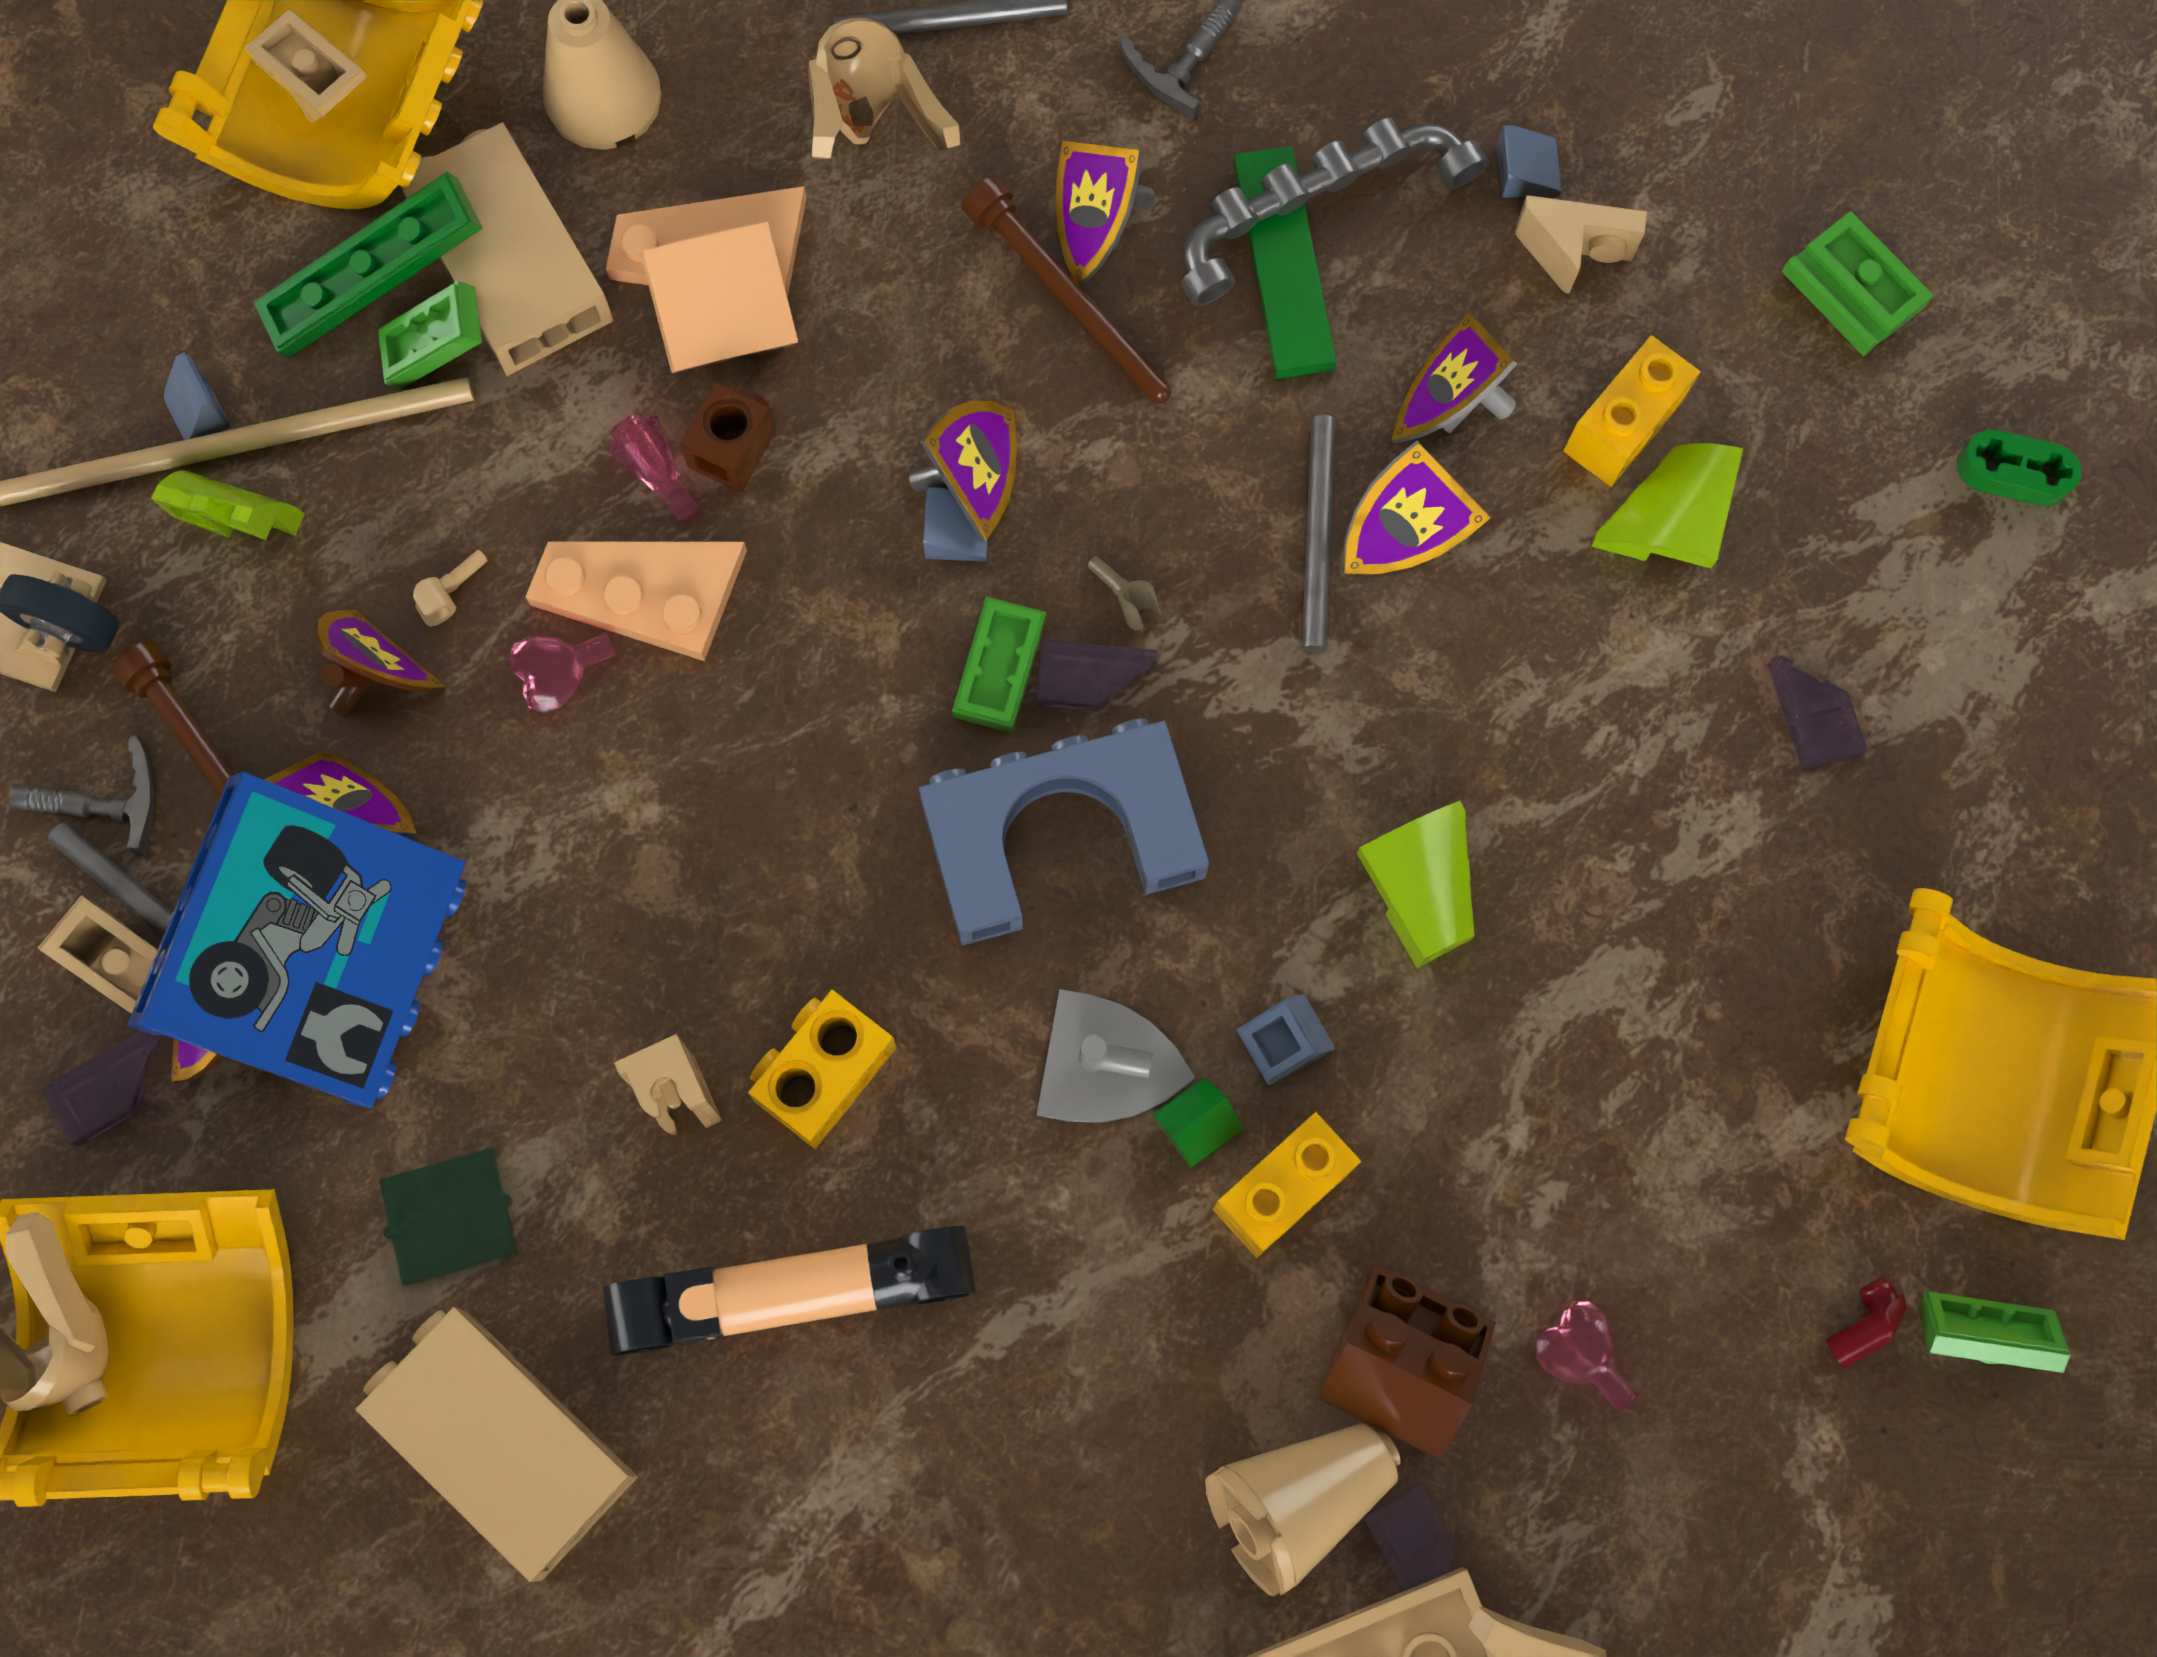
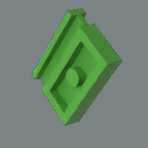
(1857, 283)

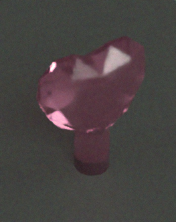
(555, 667)
(1583, 1353)

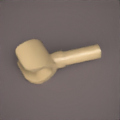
(433, 593)

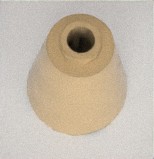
(596, 77)
(1301, 1500)

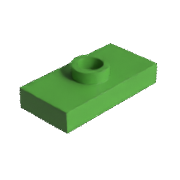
(429, 335)
(999, 665)
(1993, 1332)

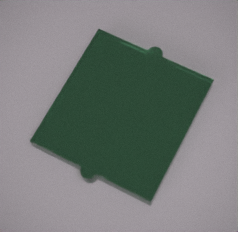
(448, 1217)

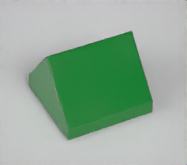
(1199, 1121)

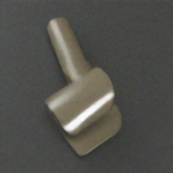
(1131, 595)

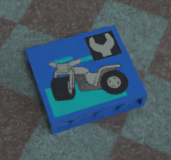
(300, 941)

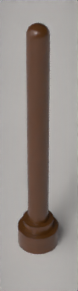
(992, 207)
(146, 672)

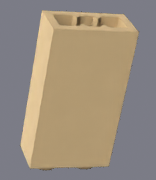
(523, 262)
(494, 1442)

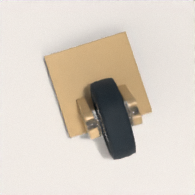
(48, 615)

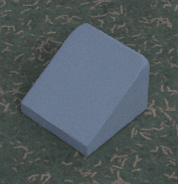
(1527, 163)
(193, 400)
(948, 531)
(1285, 1038)

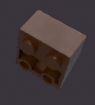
(1408, 1361)

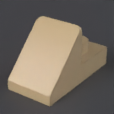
(305, 65)
(1564, 230)
(101, 952)

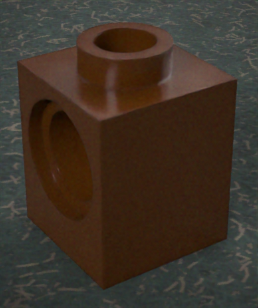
(728, 460)

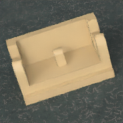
(662, 1077)

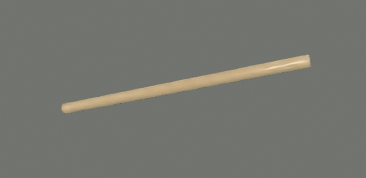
(235, 441)

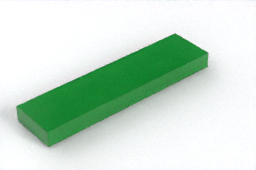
(368, 265)
(1286, 275)

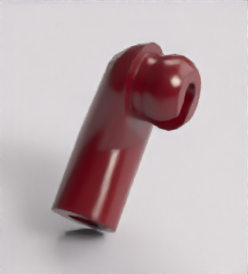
(1876, 1327)

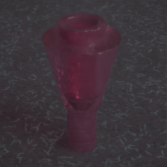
(644, 451)

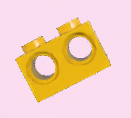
(1631, 411)
(836, 1077)
(1286, 1185)

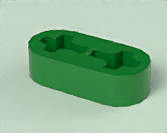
(2019, 467)

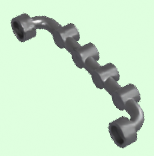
(1334, 171)

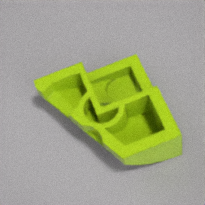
(224, 506)
(1677, 507)
(1425, 882)

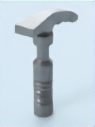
(1169, 85)
(138, 808)

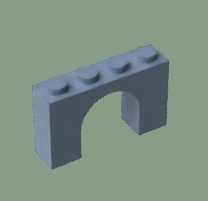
(1126, 771)

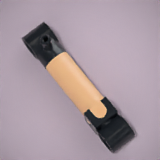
(787, 1291)

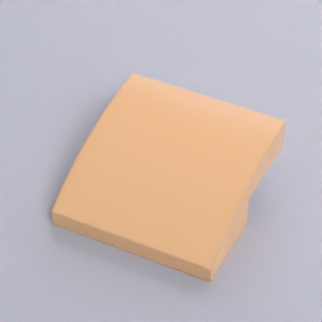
(719, 296)

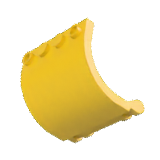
(361, 144)
(2010, 1079)
(195, 1342)

